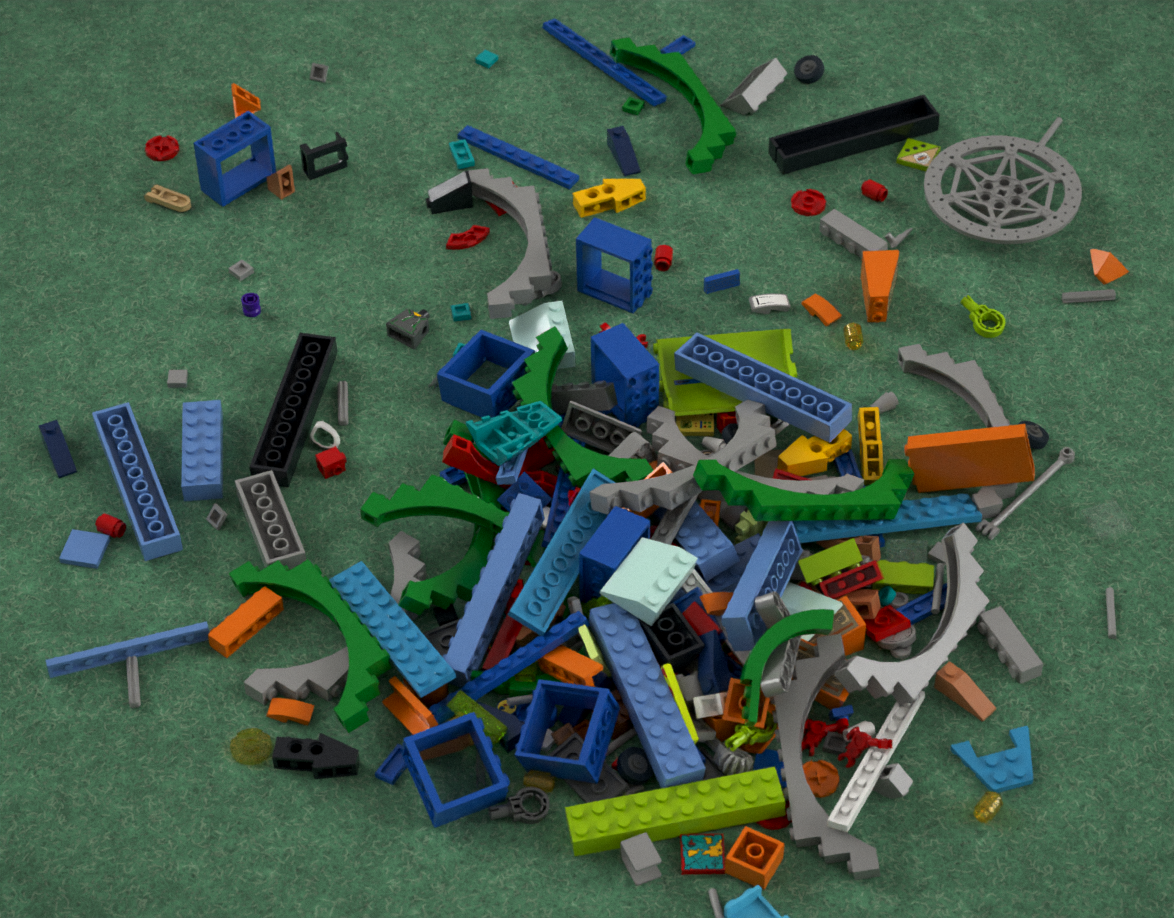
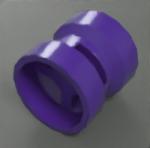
(251, 305)

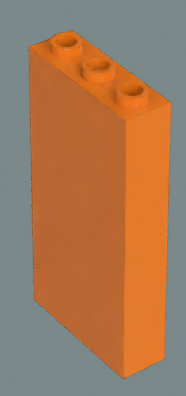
(970, 458)

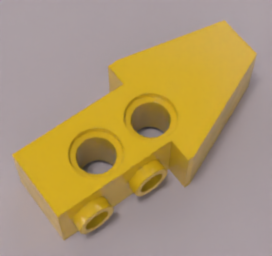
(612, 194)
(870, 444)
(813, 454)

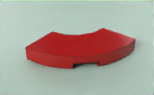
(467, 239)

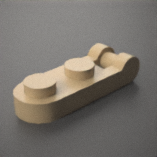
(168, 198)

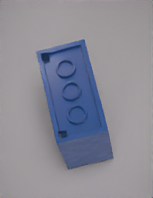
(226, 142)
(606, 286)
(617, 359)
(476, 399)
(608, 550)
(596, 740)
(468, 804)

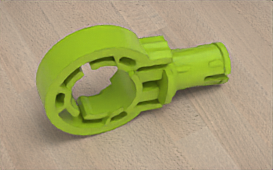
(982, 313)
(753, 734)

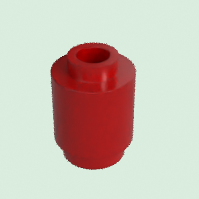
(874, 190)
(663, 257)
(110, 526)

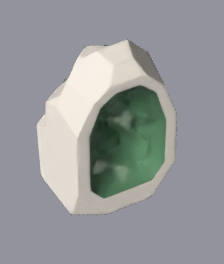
(325, 435)

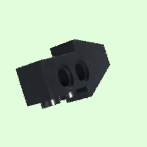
(323, 756)

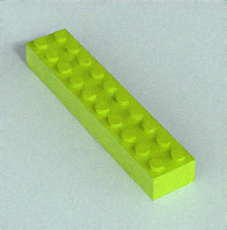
(676, 810)

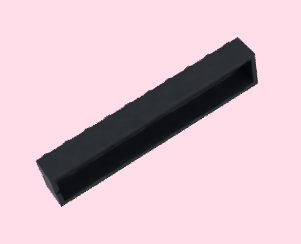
(853, 134)

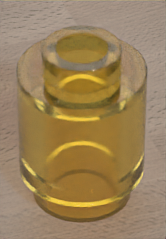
(853, 336)
(539, 780)
(988, 807)

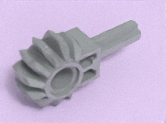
(730, 761)

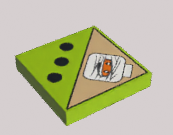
(917, 154)

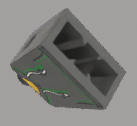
(409, 327)

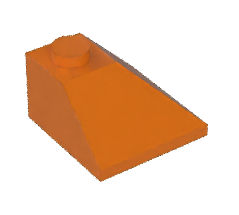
(735, 702)

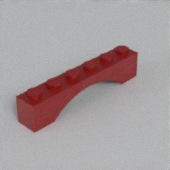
(464, 456)

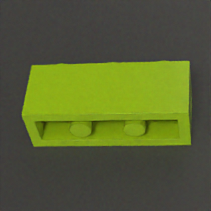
(830, 562)
(906, 577)

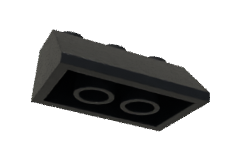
(672, 639)

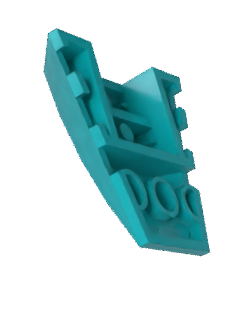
(513, 432)

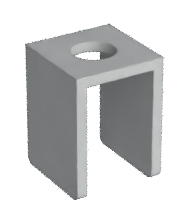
(640, 858)

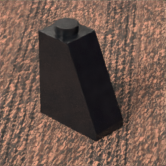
(451, 195)

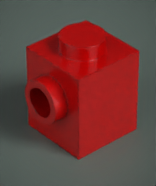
(331, 462)

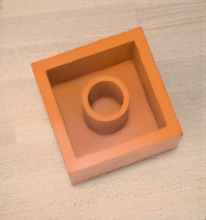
(754, 857)

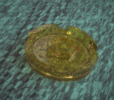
(251, 746)

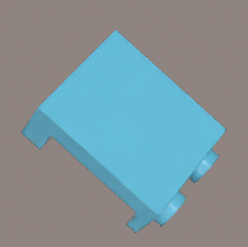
(751, 905)

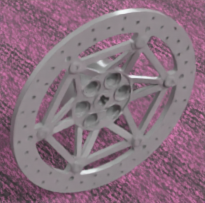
(999, 197)

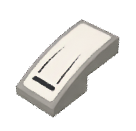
(765, 302)

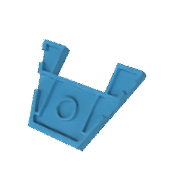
(1001, 769)

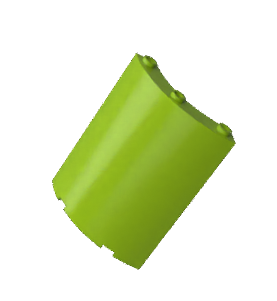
(766, 346)

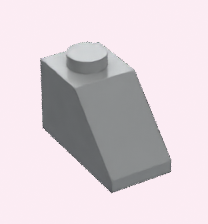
(893, 782)

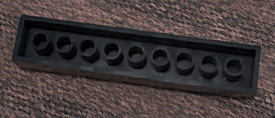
(294, 407)

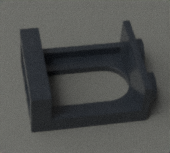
(308, 156)

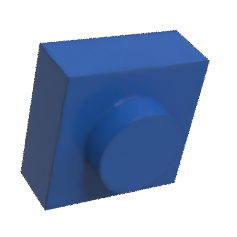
(841, 712)

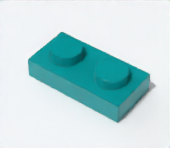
(461, 154)

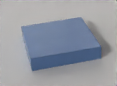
(84, 549)

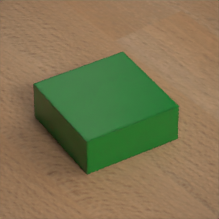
(633, 106)

